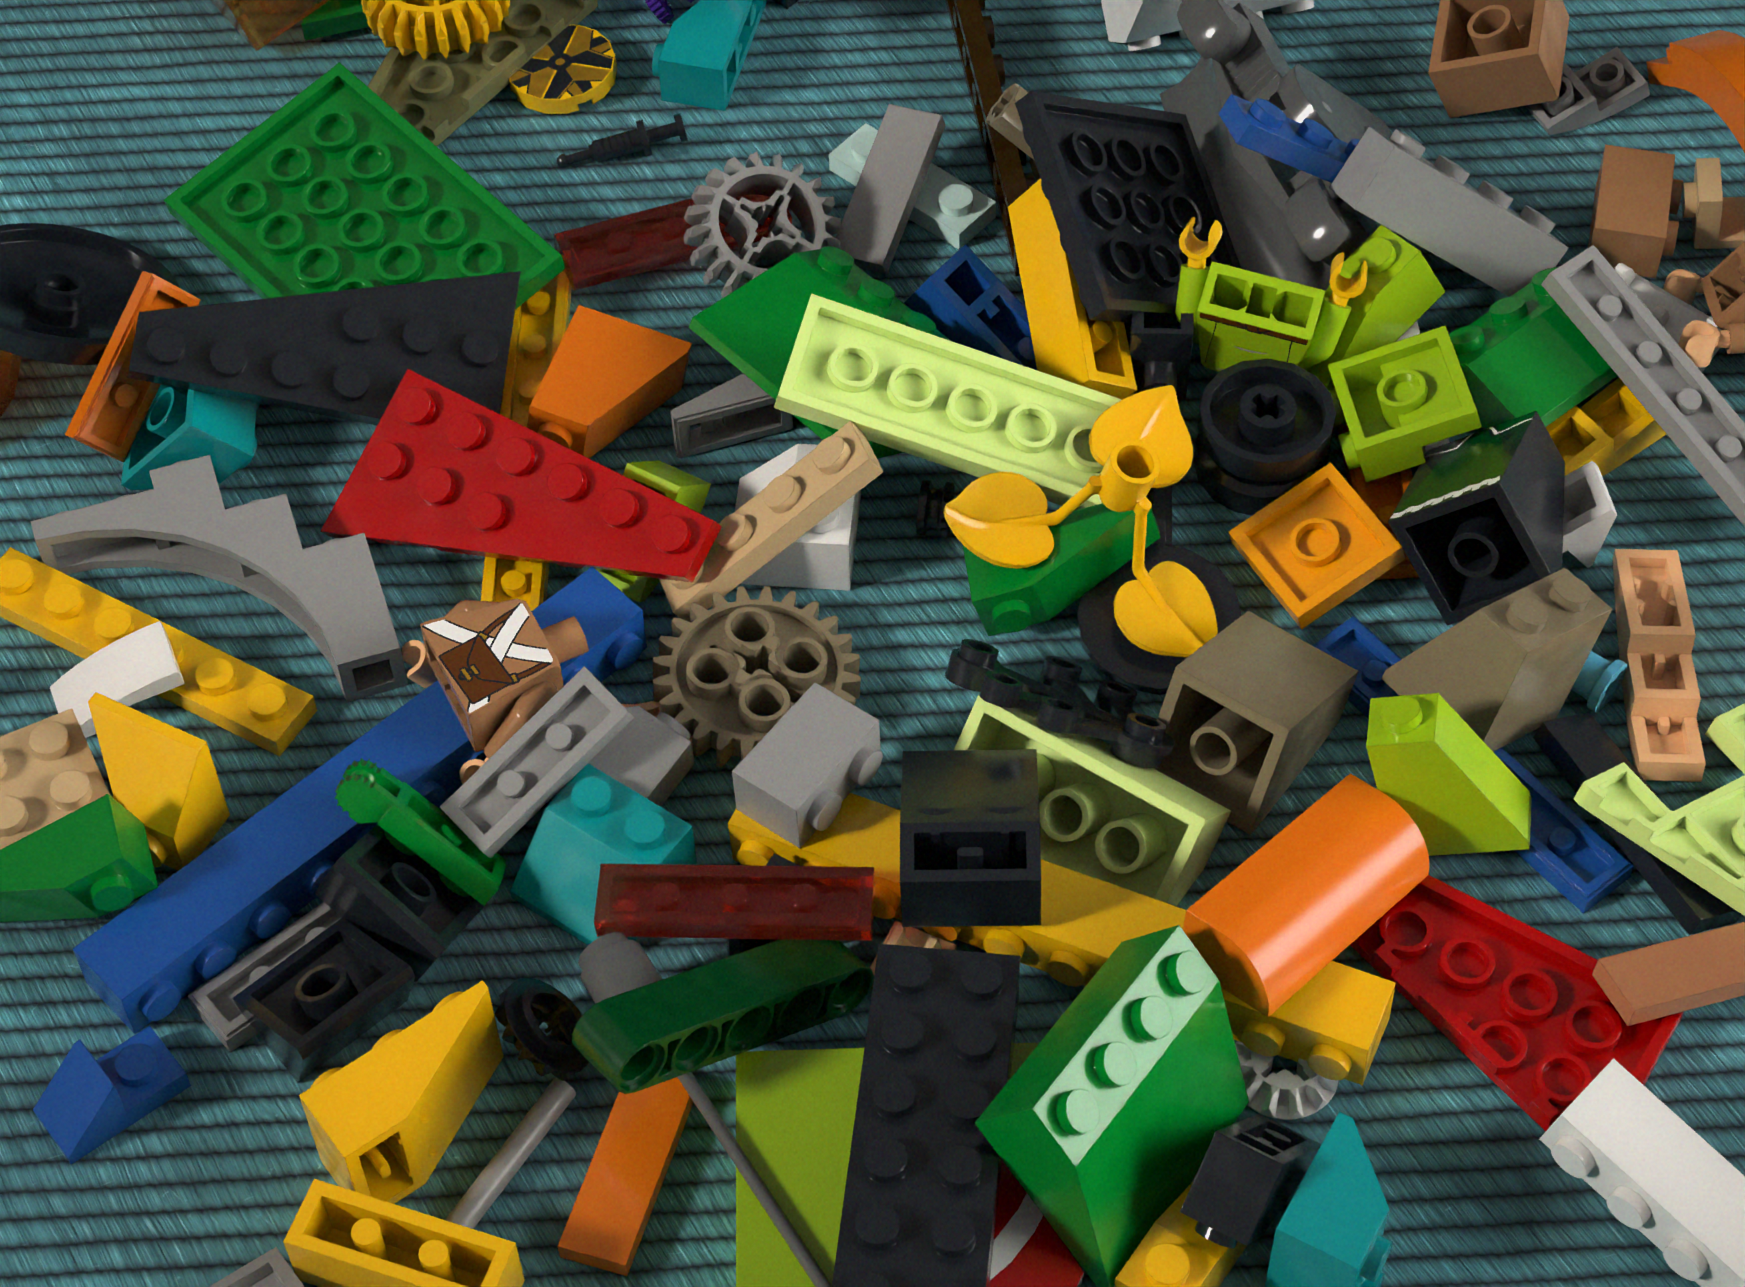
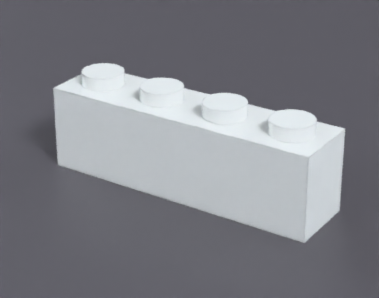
(1655, 1176)

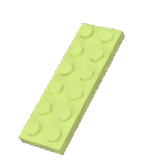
(941, 400)

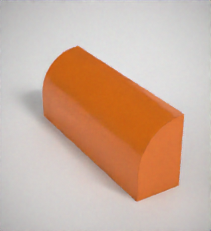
(1308, 894)

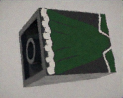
(1484, 516)

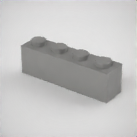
(1445, 214)

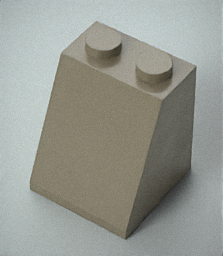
(1510, 659)
(1251, 715)

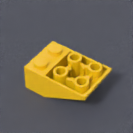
(402, 1103)

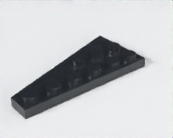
(337, 348)

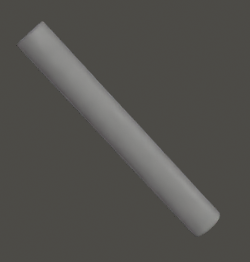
(512, 1154)

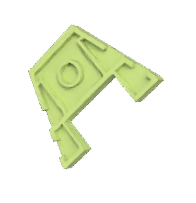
(1696, 840)

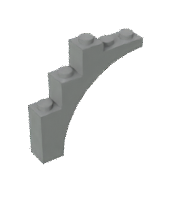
(253, 546)

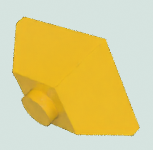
(161, 780)

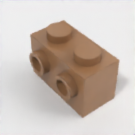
(1633, 208)

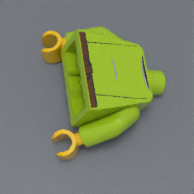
(1257, 315)

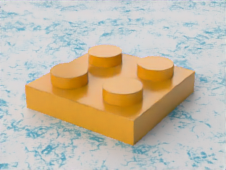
(1316, 545)

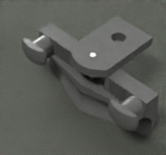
(1275, 217)

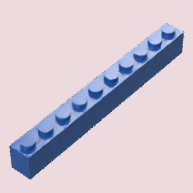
(279, 856)

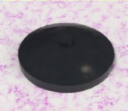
(65, 290)

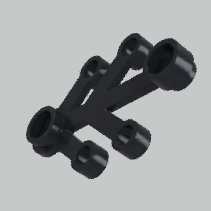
(1064, 705)

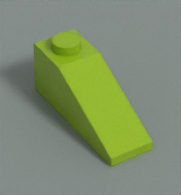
(1395, 297)

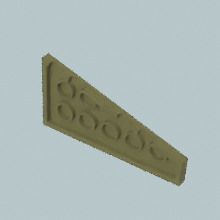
(445, 93)

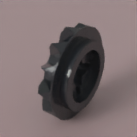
(524, 1009)

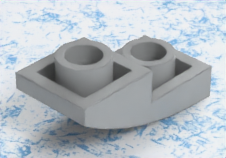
(1592, 94)

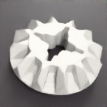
(1283, 1093)

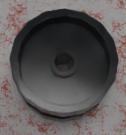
(1261, 432)

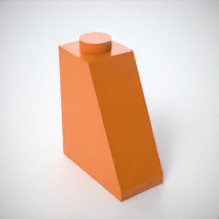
(605, 380)

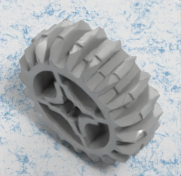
(718, 204)

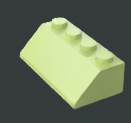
(1104, 812)

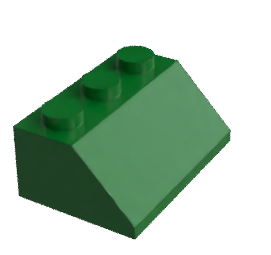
(1527, 358)

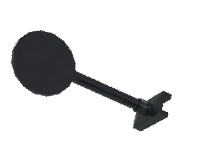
(1158, 360)

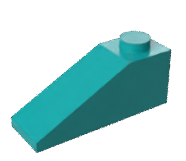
(706, 52)

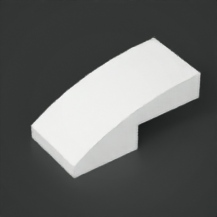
(122, 671)

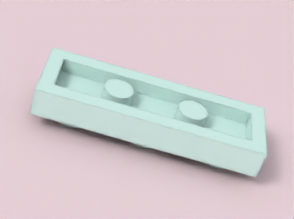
(944, 202)

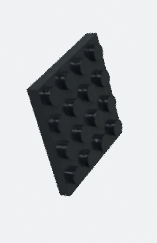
(1121, 198)

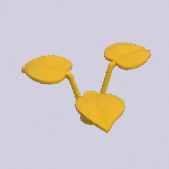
(1140, 448)

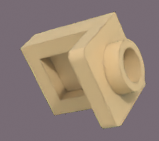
(1716, 219)

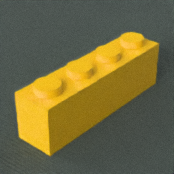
(1060, 329)

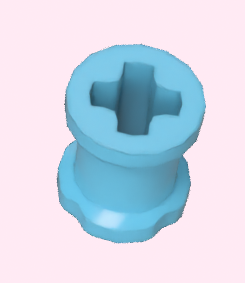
(1599, 680)

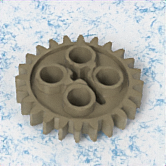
(748, 674)

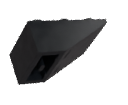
(970, 838)

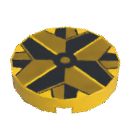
(567, 72)

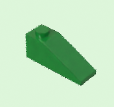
(1085, 552)
(77, 866)

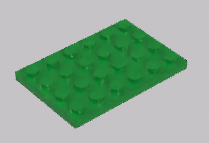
(352, 199)

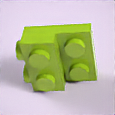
(1400, 402)

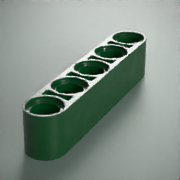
(720, 1010)

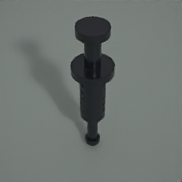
(626, 143)

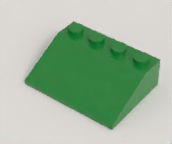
(763, 317)
(1121, 1099)

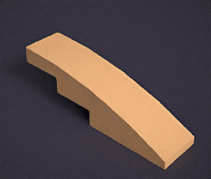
(1660, 678)

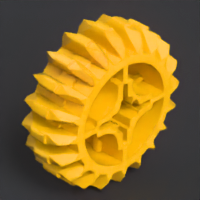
(434, 24)

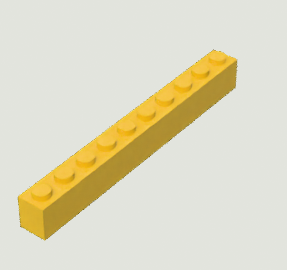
(1328, 1022)

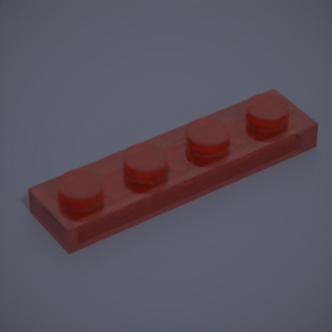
(635, 243)
(736, 901)

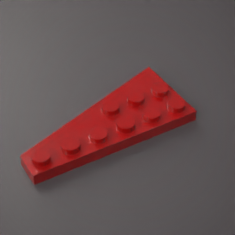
(489, 487)
(1508, 997)

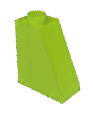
(1446, 777)

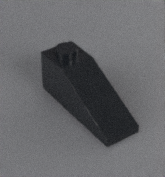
(1247, 1179)

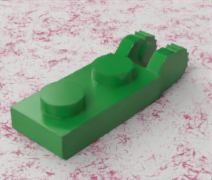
(419, 829)

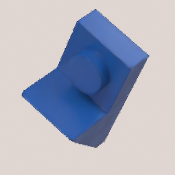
(104, 1096)

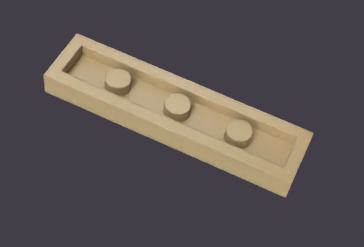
(779, 516)

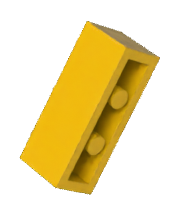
(369, 1242)

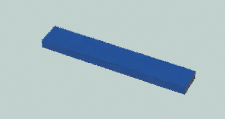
(1561, 842)

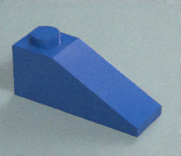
(975, 309)

